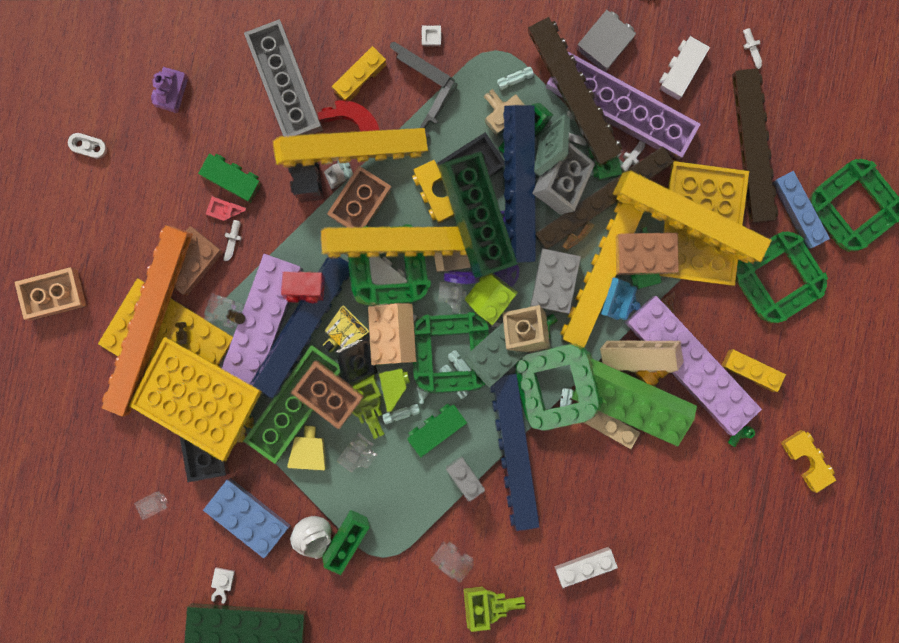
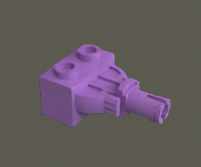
(169, 89)

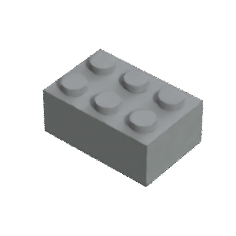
(565, 181)
(555, 281)

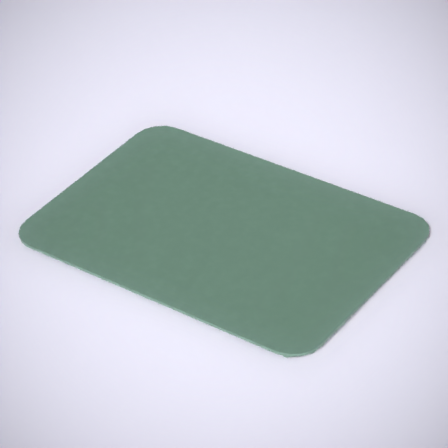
(400, 489)

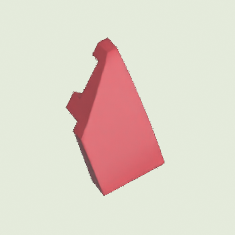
(223, 210)

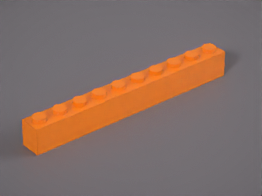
(147, 319)

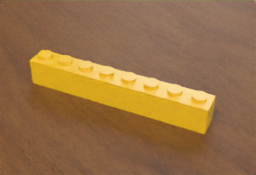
(349, 146)
(391, 241)
(600, 278)

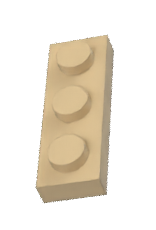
(614, 429)

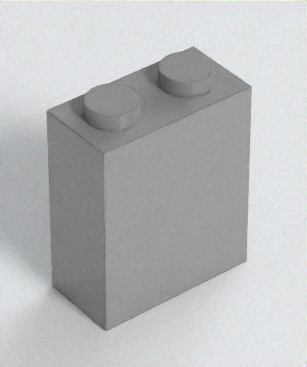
(606, 40)
(465, 478)

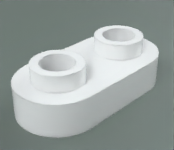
(88, 145)

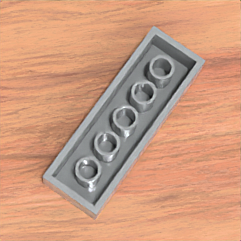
(283, 80)

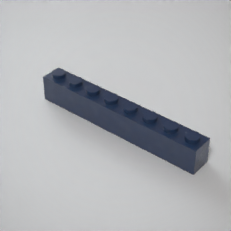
(520, 180)
(298, 330)
(515, 453)

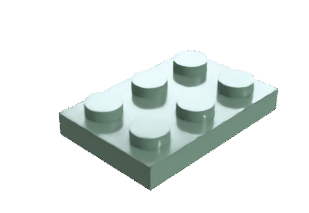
(552, 145)
(491, 358)

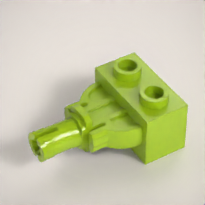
(368, 405)
(486, 607)

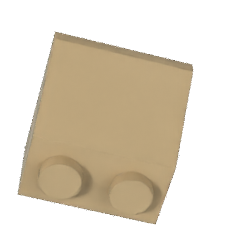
(526, 329)

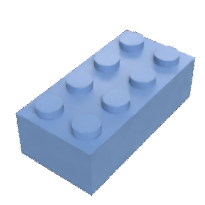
(246, 517)

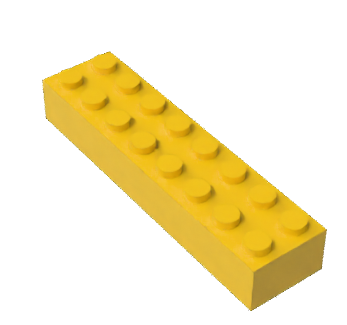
(692, 217)

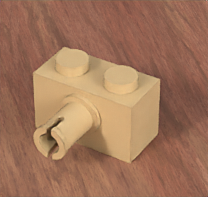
(495, 120)

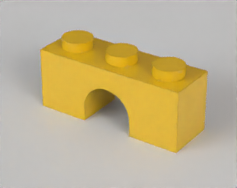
(366, 67)
(426, 177)
(754, 370)
(819, 473)

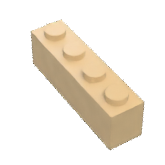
(643, 355)

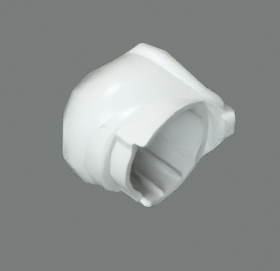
(311, 536)

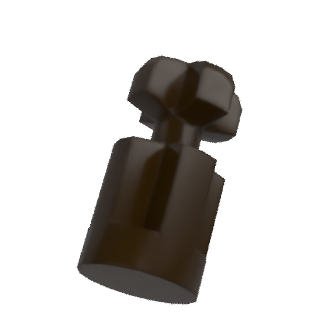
(235, 316)
(181, 335)

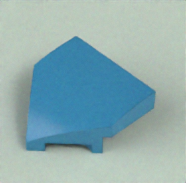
(620, 300)

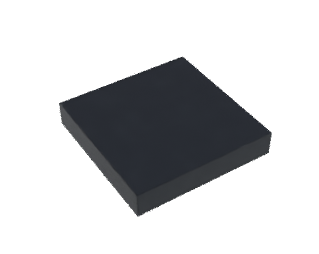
(355, 361)

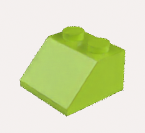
(490, 297)
(393, 385)

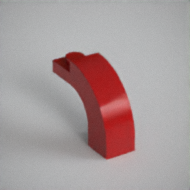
(352, 112)

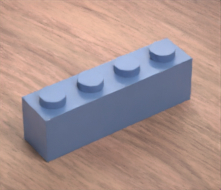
(800, 210)

